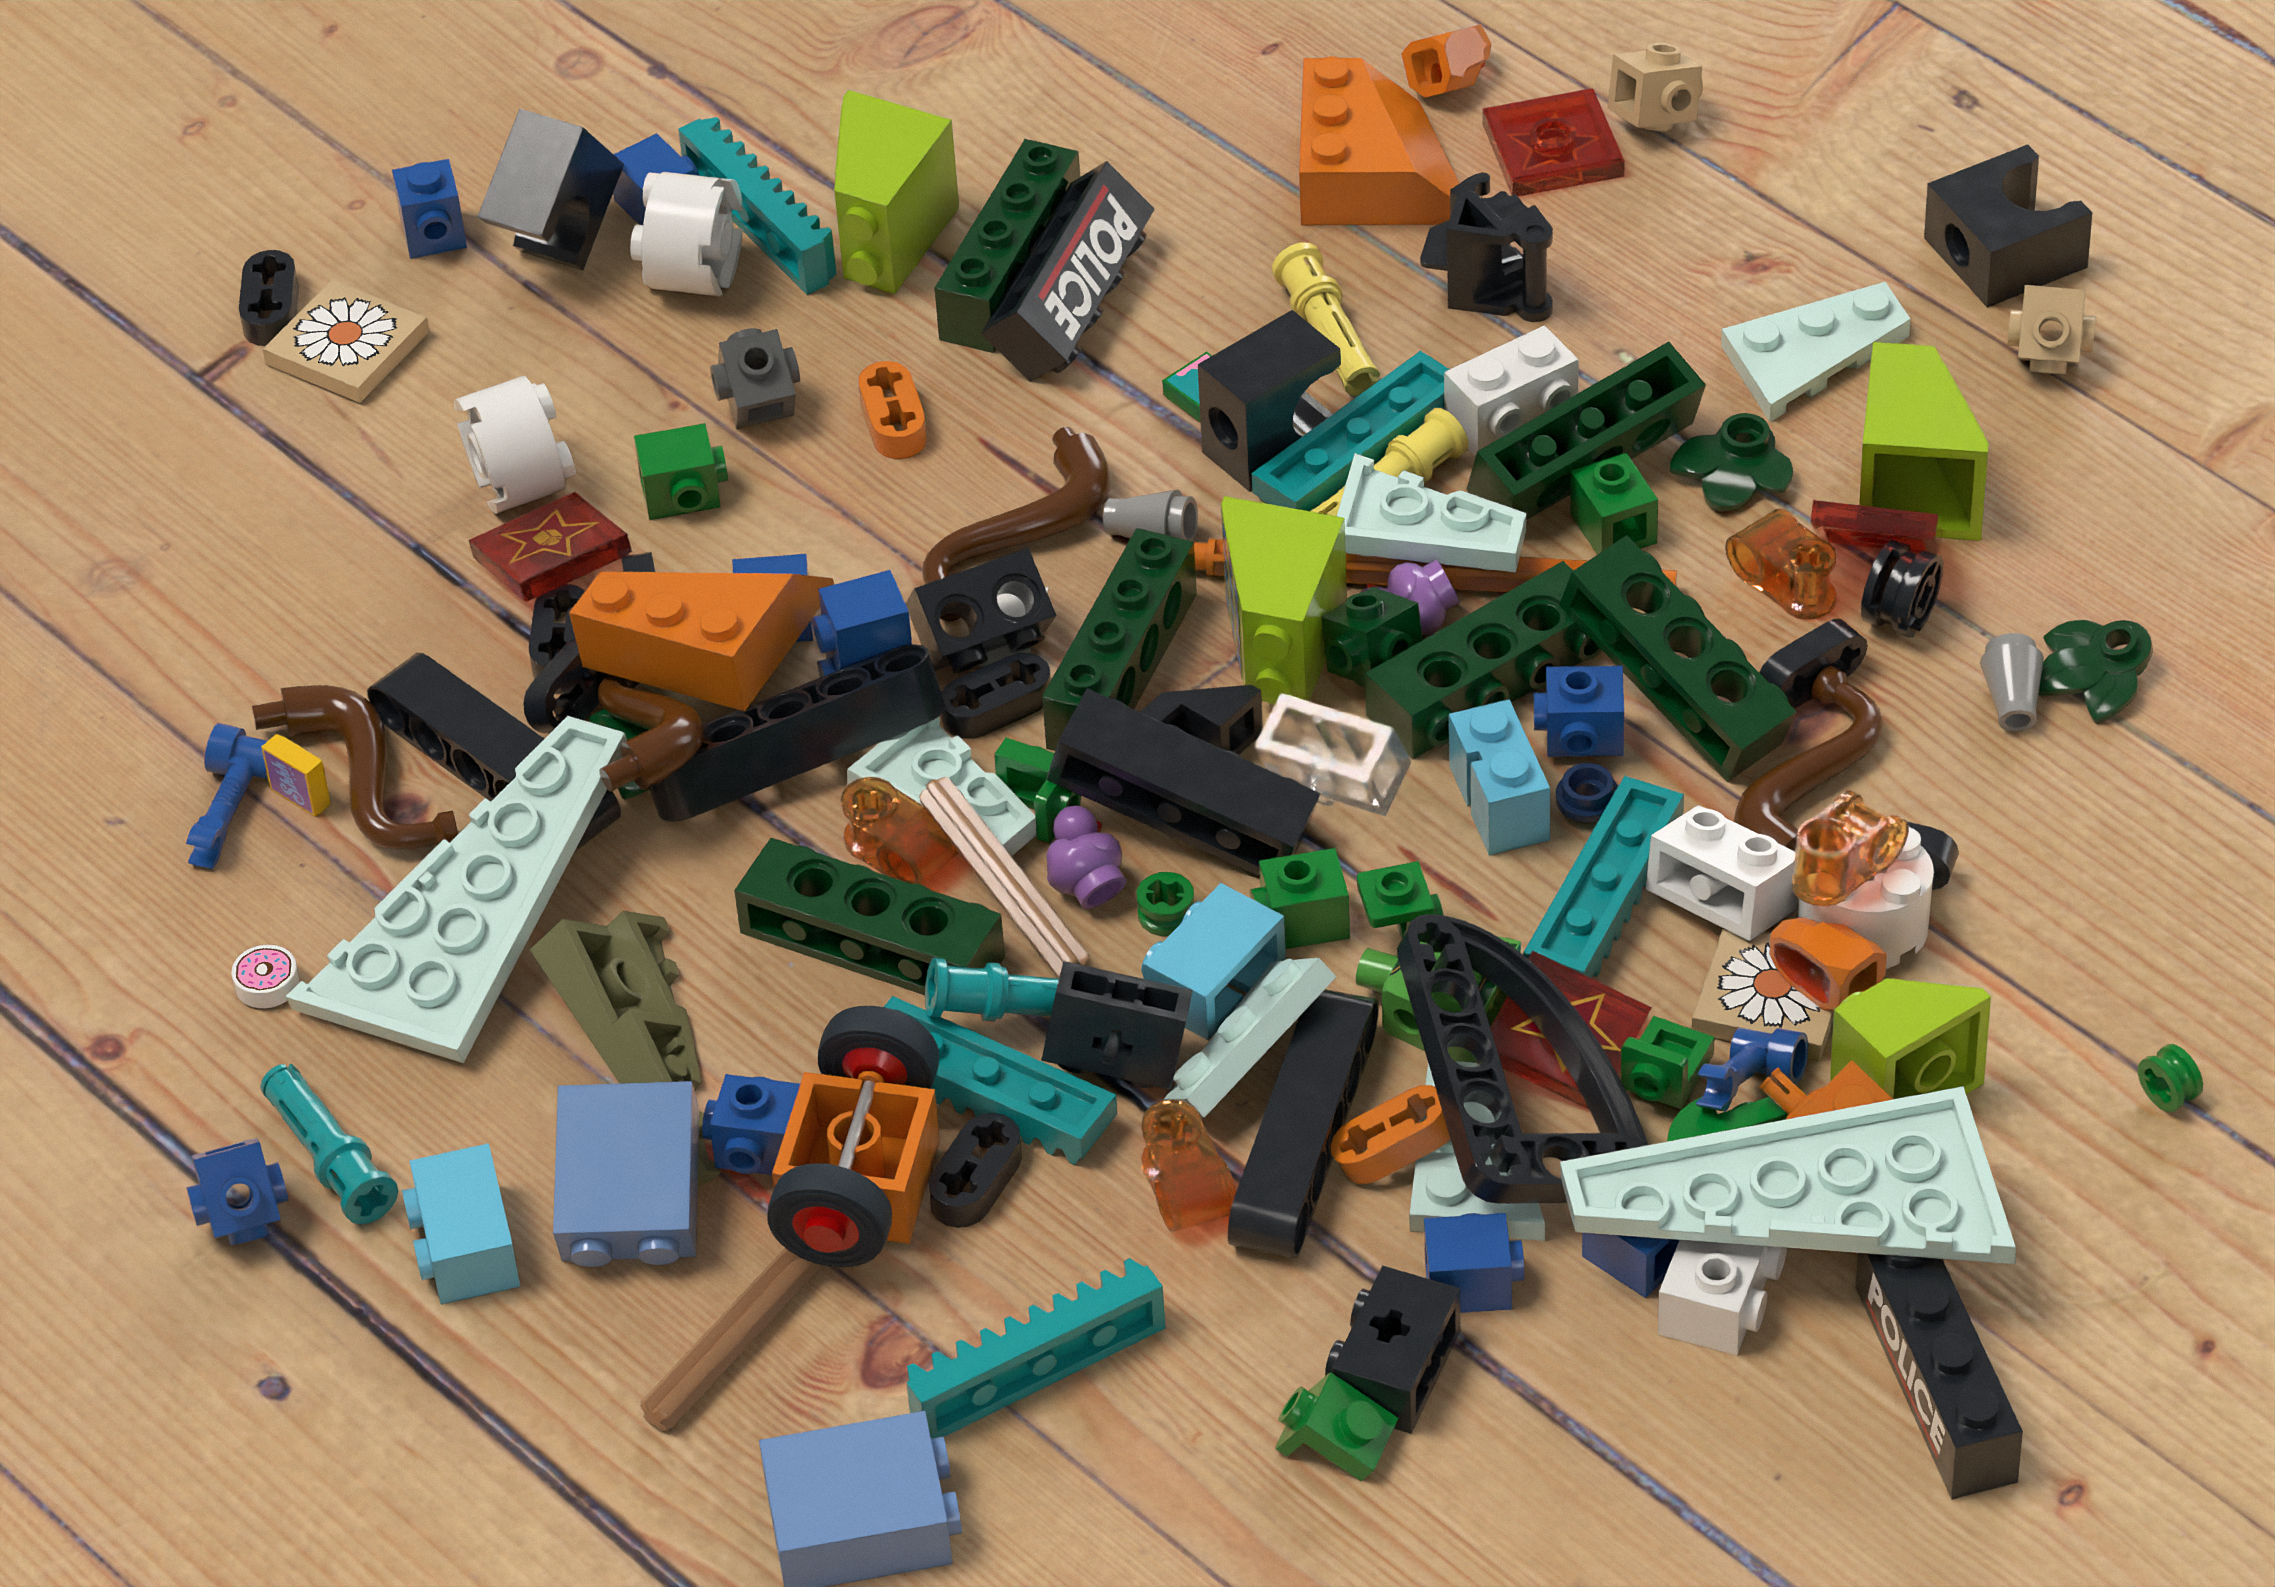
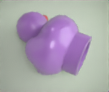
(1426, 586)
(1084, 859)

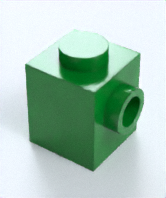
(679, 471)
(1613, 502)
(1308, 894)

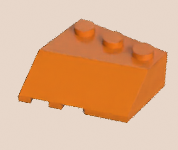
(1367, 150)
(694, 631)

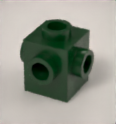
(1369, 632)

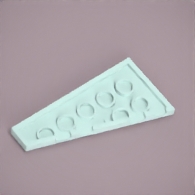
(466, 911)
(1846, 1180)

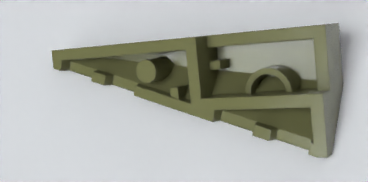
(625, 1001)

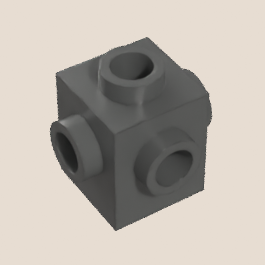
(756, 377)

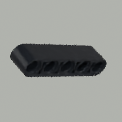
(463, 730)
(803, 730)
(1299, 1124)

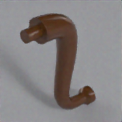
(1084, 493)
(357, 721)
(666, 747)
(1783, 785)

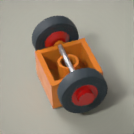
(858, 1140)

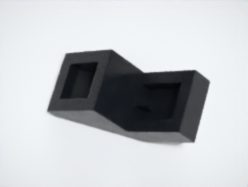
(1218, 715)

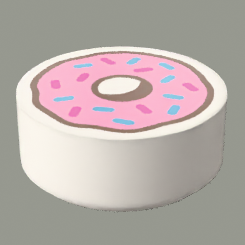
(264, 976)

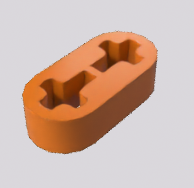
(902, 408)
(1391, 1134)

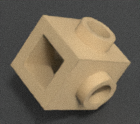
(1655, 87)
(2045, 305)

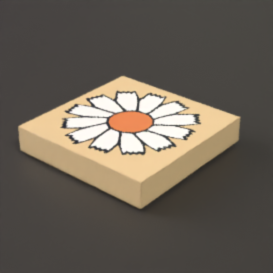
(346, 340)
(1751, 994)

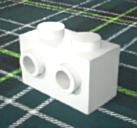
(1510, 386)
(1722, 872)
(1716, 1292)

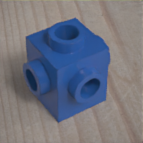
(1582, 711)
(748, 1122)
(229, 1166)

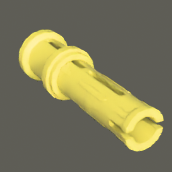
(1318, 302)
(1417, 453)

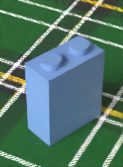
(626, 1172)
(859, 1501)

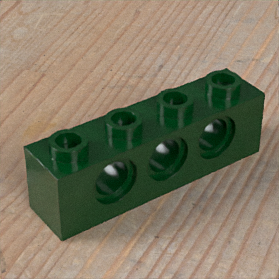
(1001, 240)
(1610, 418)
(1125, 628)
(1477, 661)
(1683, 689)
(861, 917)

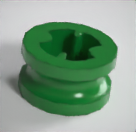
(1171, 890)
(2170, 1077)

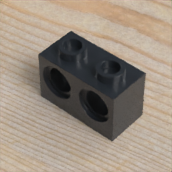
(974, 598)

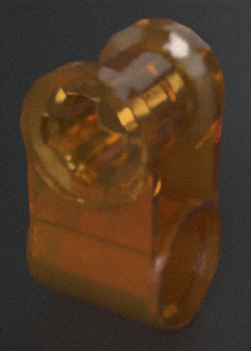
(1785, 564)
(893, 832)
(1844, 849)
(1184, 1167)

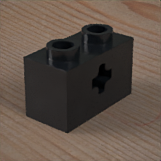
(1096, 1002)
(1398, 1342)

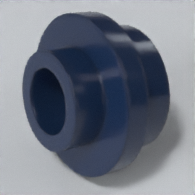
(1585, 792)

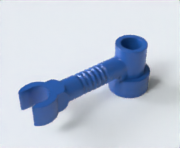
(238, 759)
(1751, 1054)

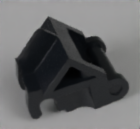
(1477, 253)

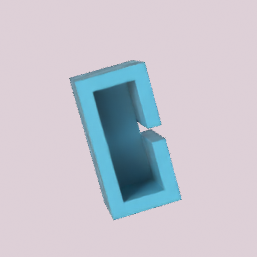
(1499, 777)
(1217, 944)
(463, 1224)

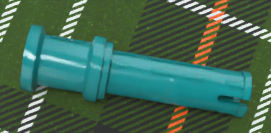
(986, 991)
(339, 1159)

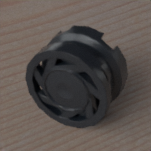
(1902, 588)

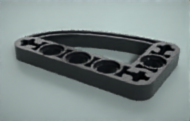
(1519, 1154)

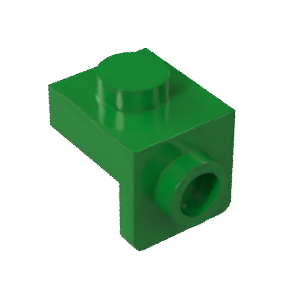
(1025, 774)
(1396, 896)
(1665, 1061)
(1337, 1425)

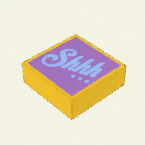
(296, 775)

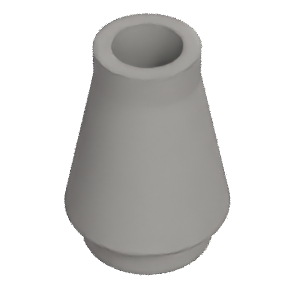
(1157, 512)
(2013, 677)

